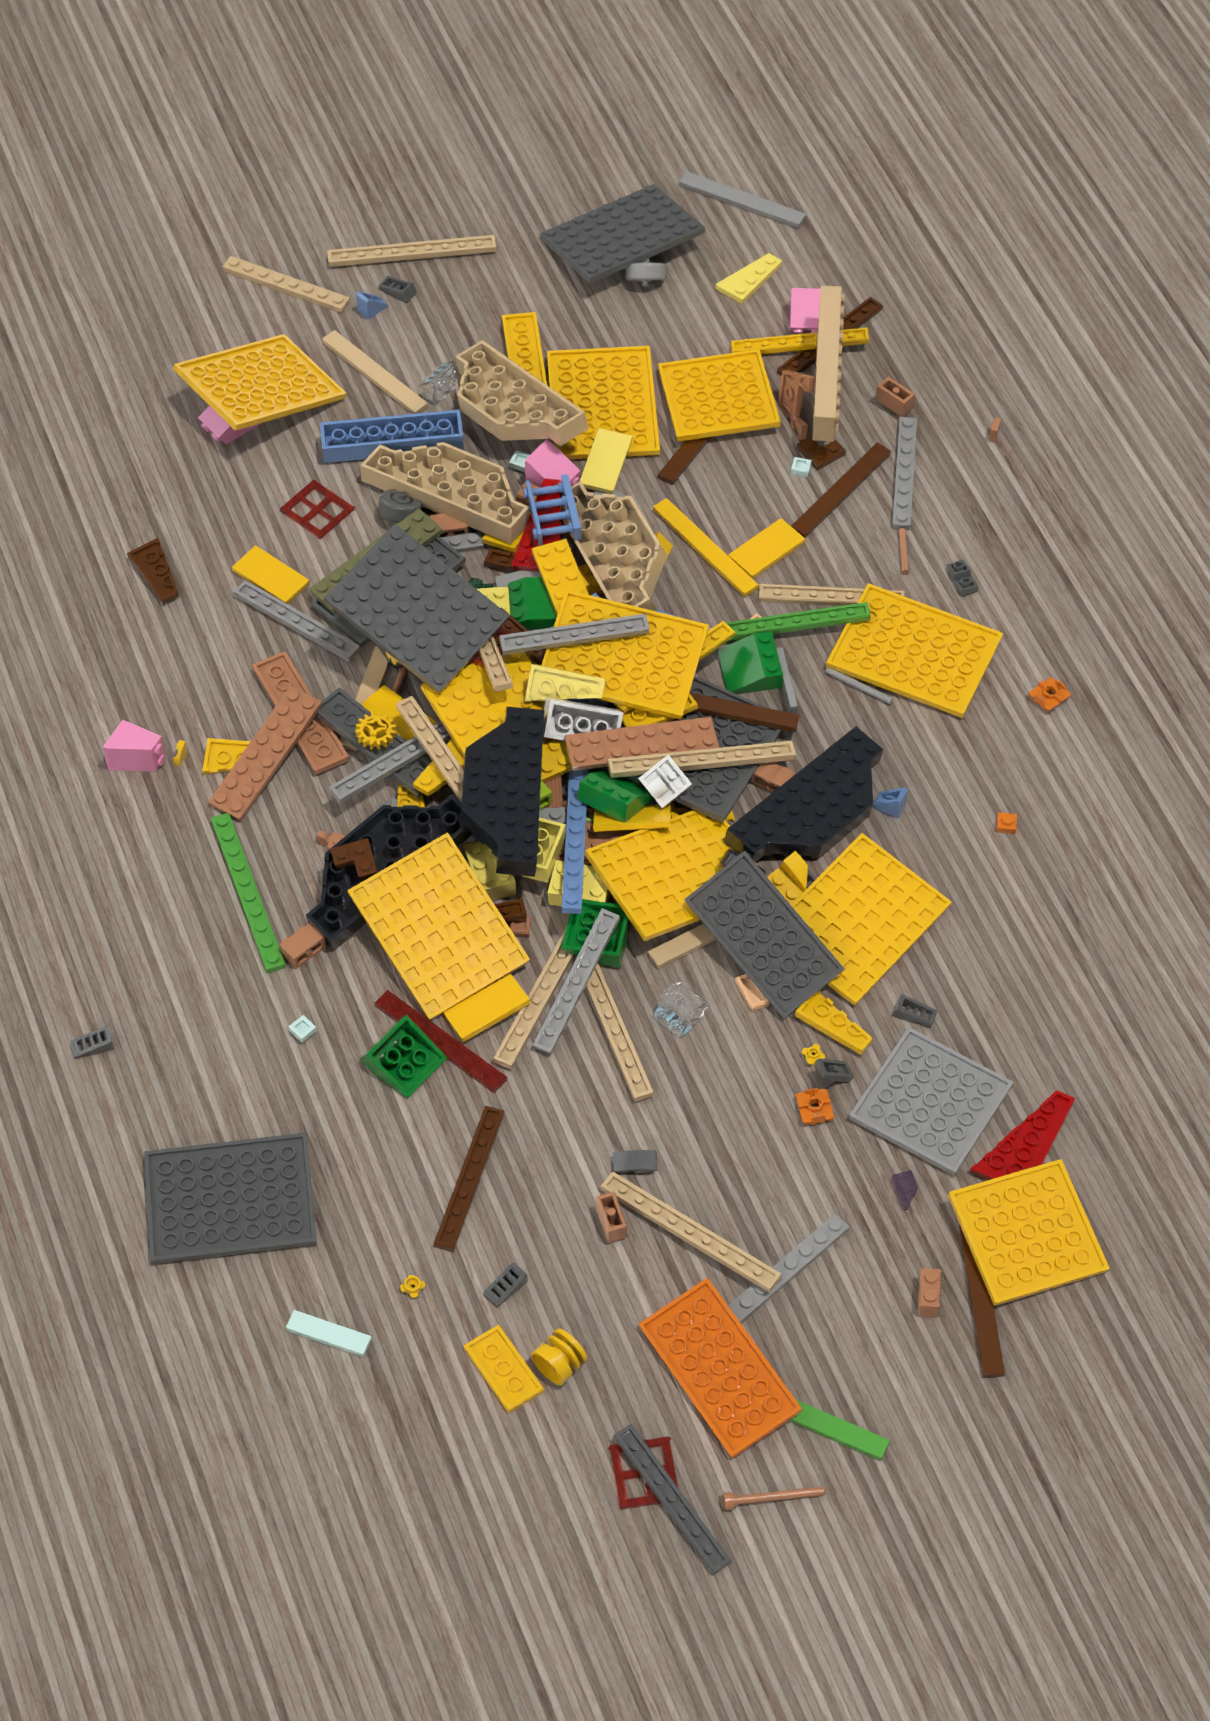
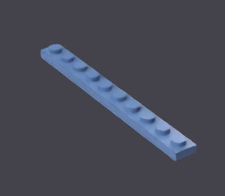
(574, 847)

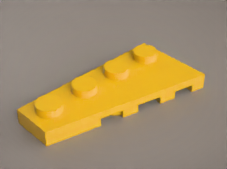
(222, 754)
(431, 778)

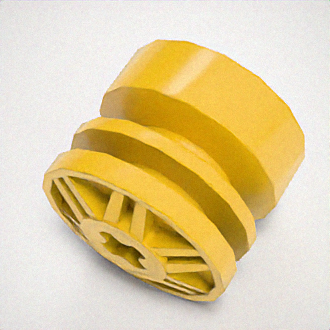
(559, 1356)

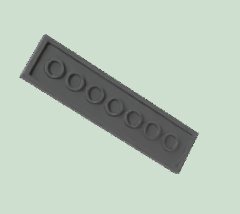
(342, 715)

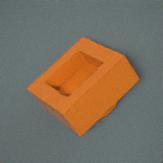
(1006, 823)

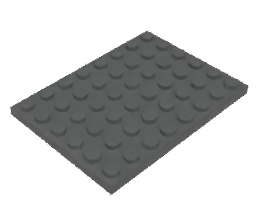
(622, 233)
(416, 608)
(718, 789)
(229, 1198)

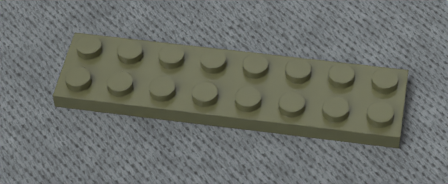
(416, 525)

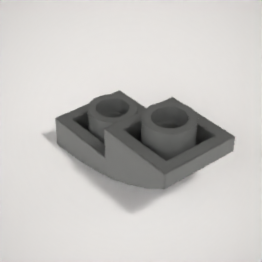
(962, 577)
(635, 1160)

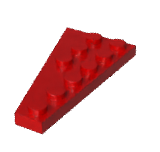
(523, 557)
(1028, 1142)

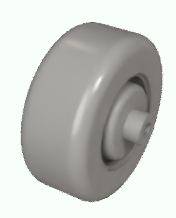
(645, 272)

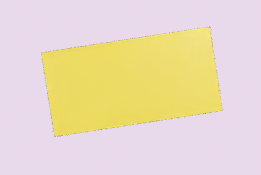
(605, 461)

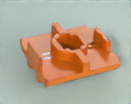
(1042, 693)
(816, 1114)

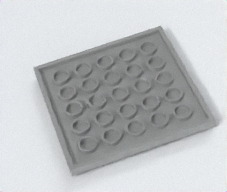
(931, 1101)

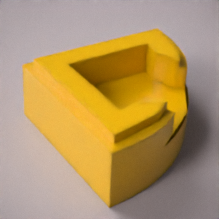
(182, 752)

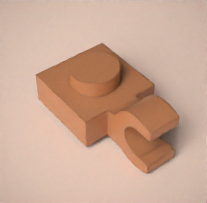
(329, 841)

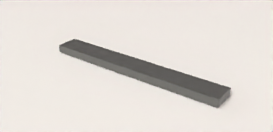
(672, 1499)

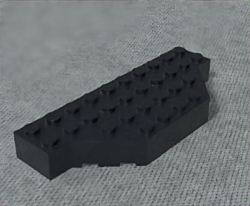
(504, 790)
(814, 805)
(391, 836)

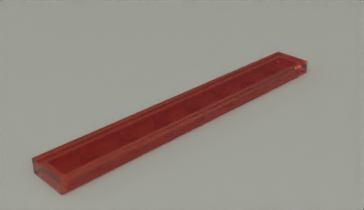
(450, 1047)

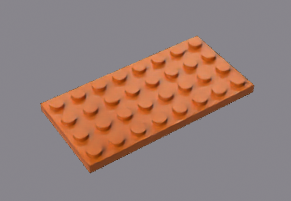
(720, 1368)

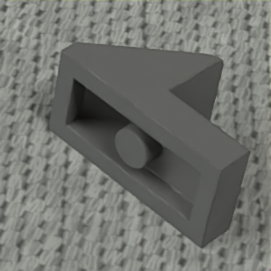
(833, 1071)

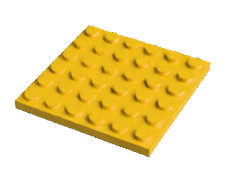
(718, 395)
(1028, 1232)

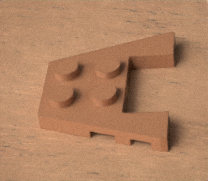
(790, 398)

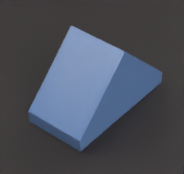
(369, 304)
(891, 801)

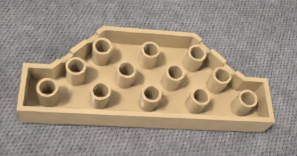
(828, 364)
(512, 400)
(452, 485)
(618, 546)

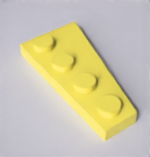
(748, 279)
(562, 684)

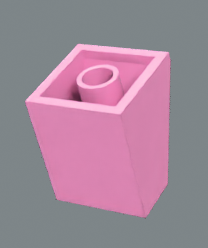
(804, 310)
(221, 429)
(549, 463)
(134, 749)

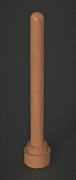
(732, 1500)

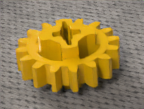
(375, 730)

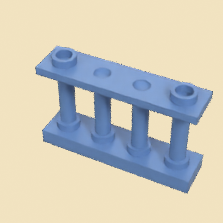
(566, 500)

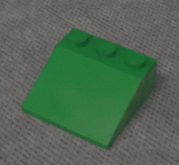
(531, 603)
(751, 664)
(613, 795)
(581, 924)
(403, 1057)

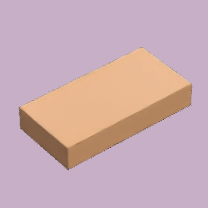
(751, 994)

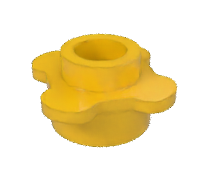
(811, 1059)
(409, 1281)

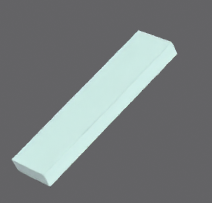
(328, 1333)

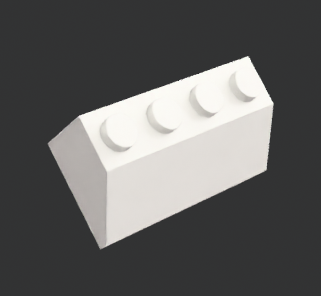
(571, 717)

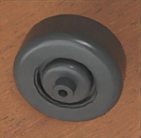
(397, 505)

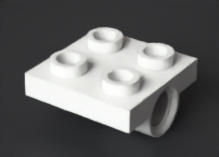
(665, 781)

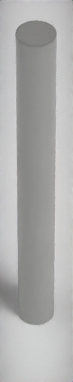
(852, 682)

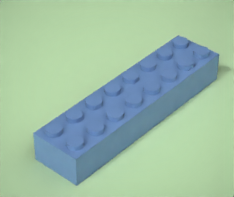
(360, 437)

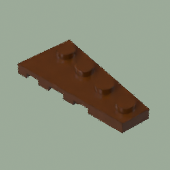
(153, 567)

